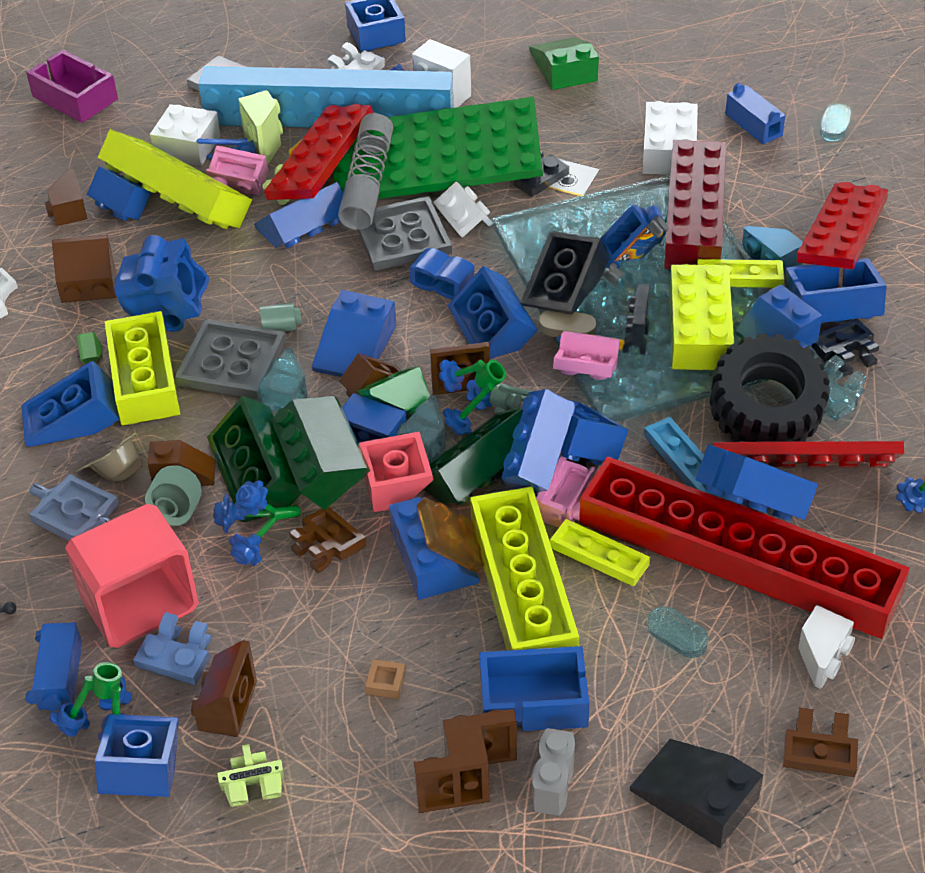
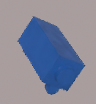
(754, 114)
(56, 666)

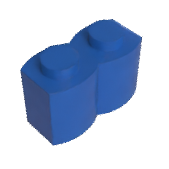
(441, 273)

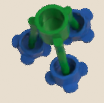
(107, 686)

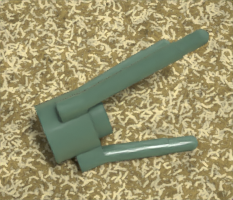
(507, 397)

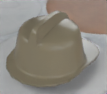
(118, 463)

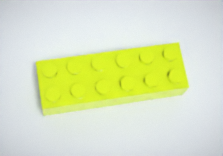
(174, 180)
(522, 571)

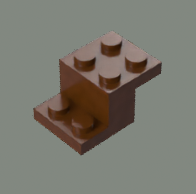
(470, 748)

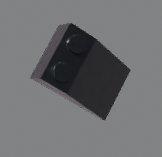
(565, 272)
(700, 789)

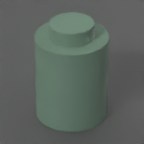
(280, 317)

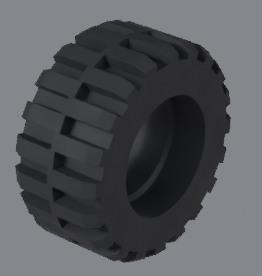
(772, 360)

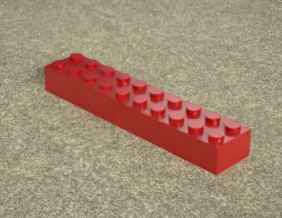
(743, 545)

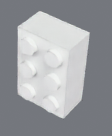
(663, 125)

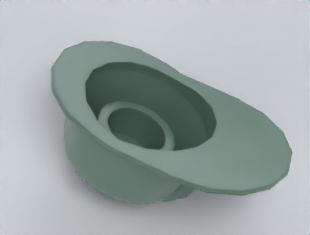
(175, 494)

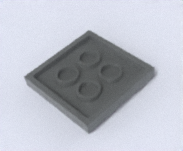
(403, 232)
(230, 358)

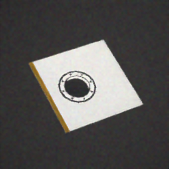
(577, 180)

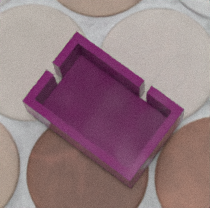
(74, 86)

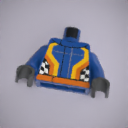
(632, 238)

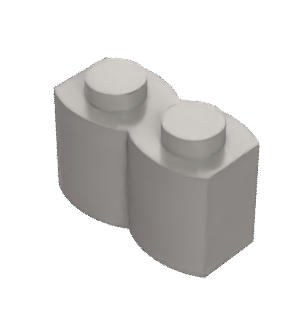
(553, 771)

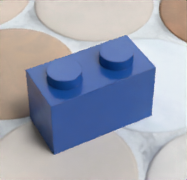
(118, 193)
(372, 419)

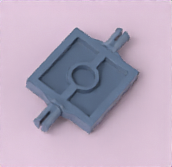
(71, 507)

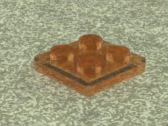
(450, 534)

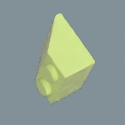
(261, 123)

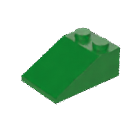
(566, 62)

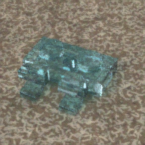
(842, 398)

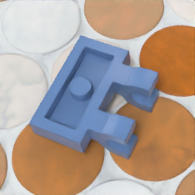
(174, 659)

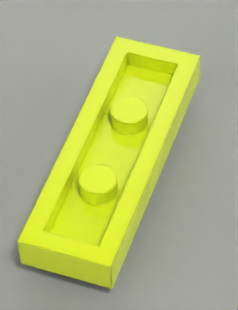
(751, 272)
(600, 552)

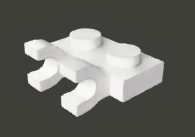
(355, 60)

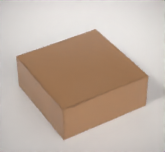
(385, 679)

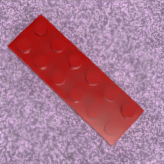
(317, 153)
(843, 225)
(818, 454)

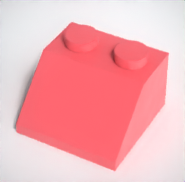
(397, 469)

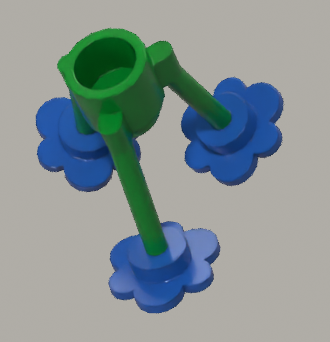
(479, 390)

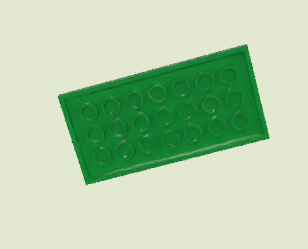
(452, 145)

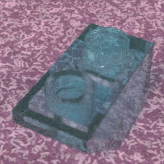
(284, 382)
(430, 424)

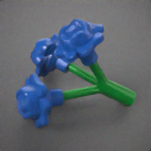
(250, 503)

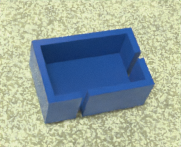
(860, 296)
(751, 480)
(538, 686)

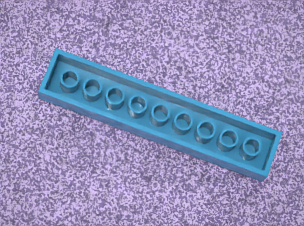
(308, 91)

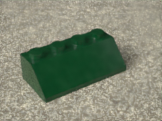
(320, 448)
(251, 451)
(473, 459)

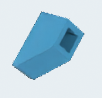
(771, 244)

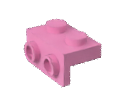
(587, 355)

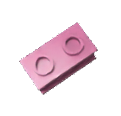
(239, 170)
(564, 493)

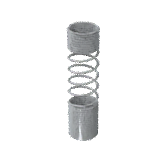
(362, 192)

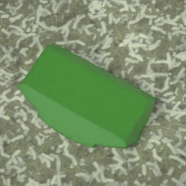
(89, 347)

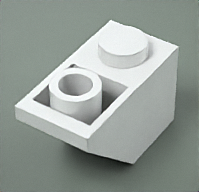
(823, 642)

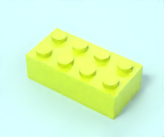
(699, 315)
(141, 368)

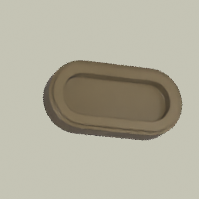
(554, 323)

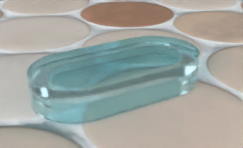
(835, 122)
(677, 632)

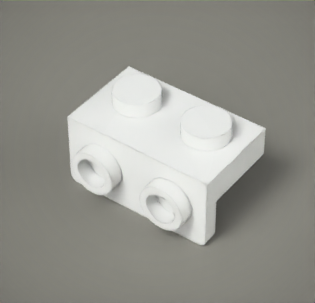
(461, 210)

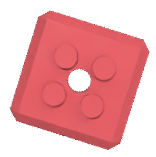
(132, 574)

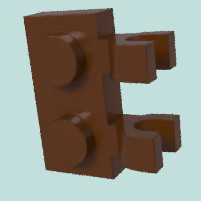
(333, 534)
(821, 752)

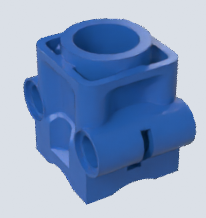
(162, 280)

